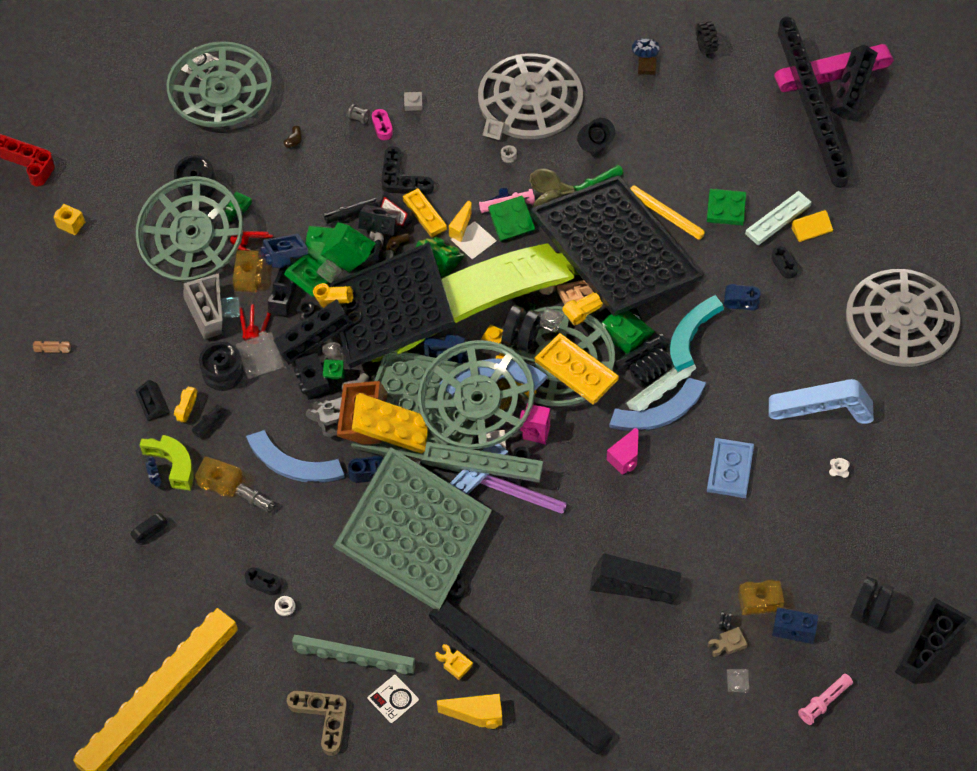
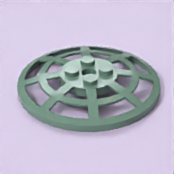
(216, 79)
(183, 222)
(586, 342)
(472, 386)

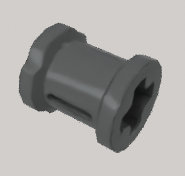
(359, 114)

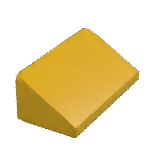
(812, 226)

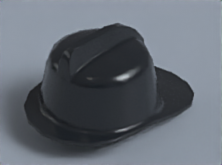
(596, 135)

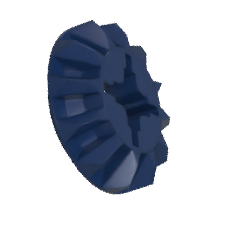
(645, 48)
(153, 472)

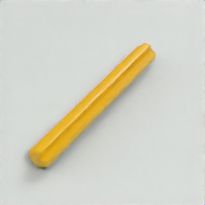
(668, 213)

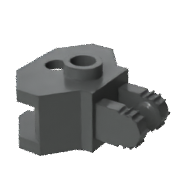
(326, 415)

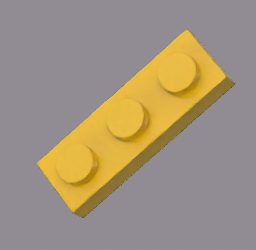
(424, 213)

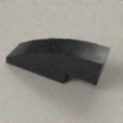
(282, 293)

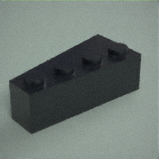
(634, 579)
(934, 632)

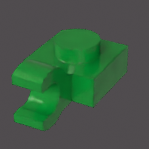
(243, 201)

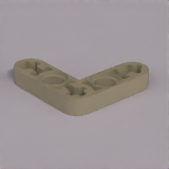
(331, 715)

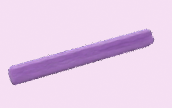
(524, 493)

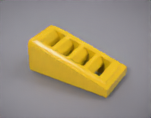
(459, 224)

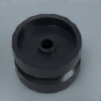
(194, 166)
(521, 328)
(221, 366)
(874, 603)

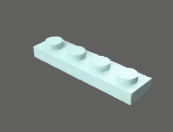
(778, 218)
(657, 388)

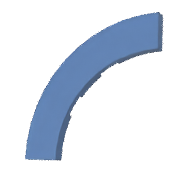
(513, 368)
(662, 414)
(292, 467)

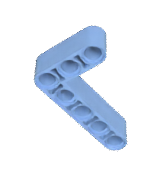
(822, 398)

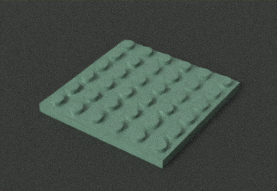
(401, 379)
(413, 528)

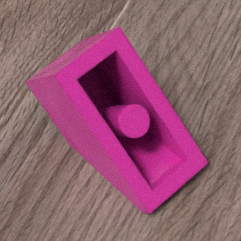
(624, 453)

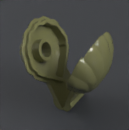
(549, 183)

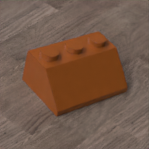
(350, 391)

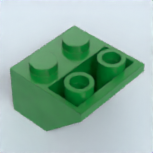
(446, 256)

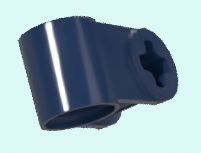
(740, 296)
(367, 468)

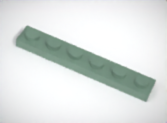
(483, 462)
(360, 655)

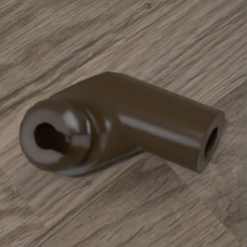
(293, 139)
(396, 241)

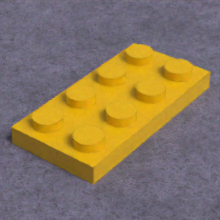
(576, 368)
(389, 423)

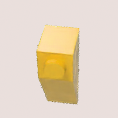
(476, 710)

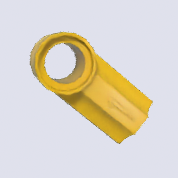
(326, 295)
(578, 311)

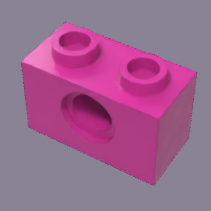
(537, 424)

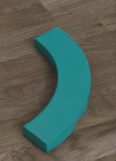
(687, 329)

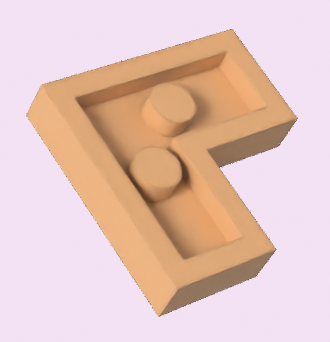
(573, 291)

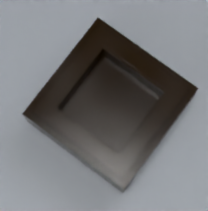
(647, 66)

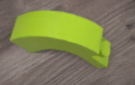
(169, 448)

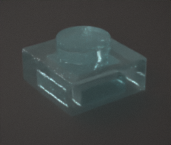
(230, 307)

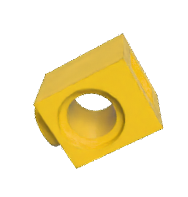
(69, 219)

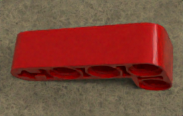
(36, 159)

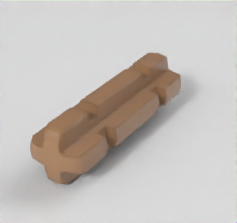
(52, 346)

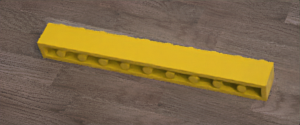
(157, 693)

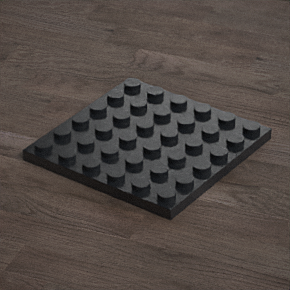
(394, 305)

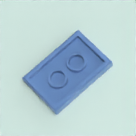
(730, 468)

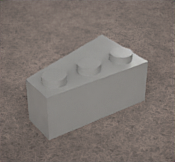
(205, 304)

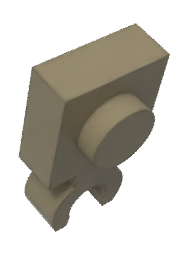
(730, 641)

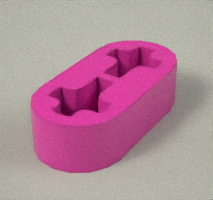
(383, 124)

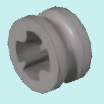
(511, 158)

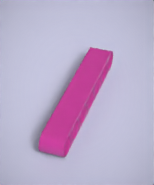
(831, 68)

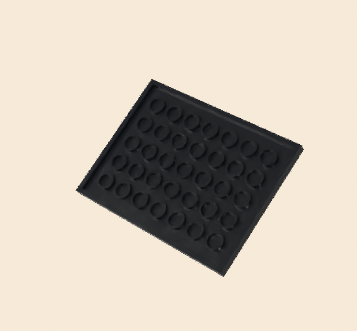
(616, 245)

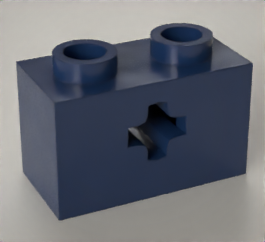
(795, 625)

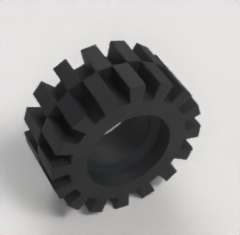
(707, 37)

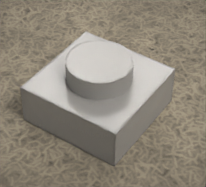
(413, 101)
(493, 128)

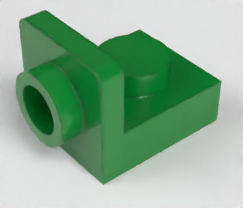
(334, 369)

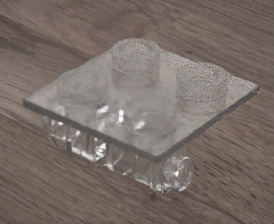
(259, 355)

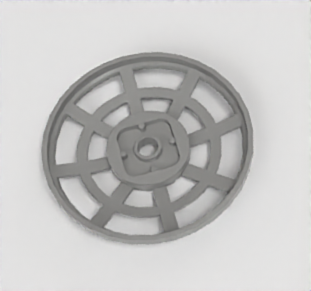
(533, 100)
(902, 323)

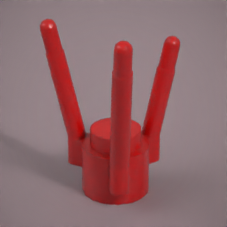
(245, 237)
(252, 330)

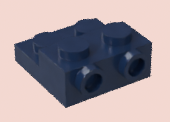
(279, 250)
(435, 347)

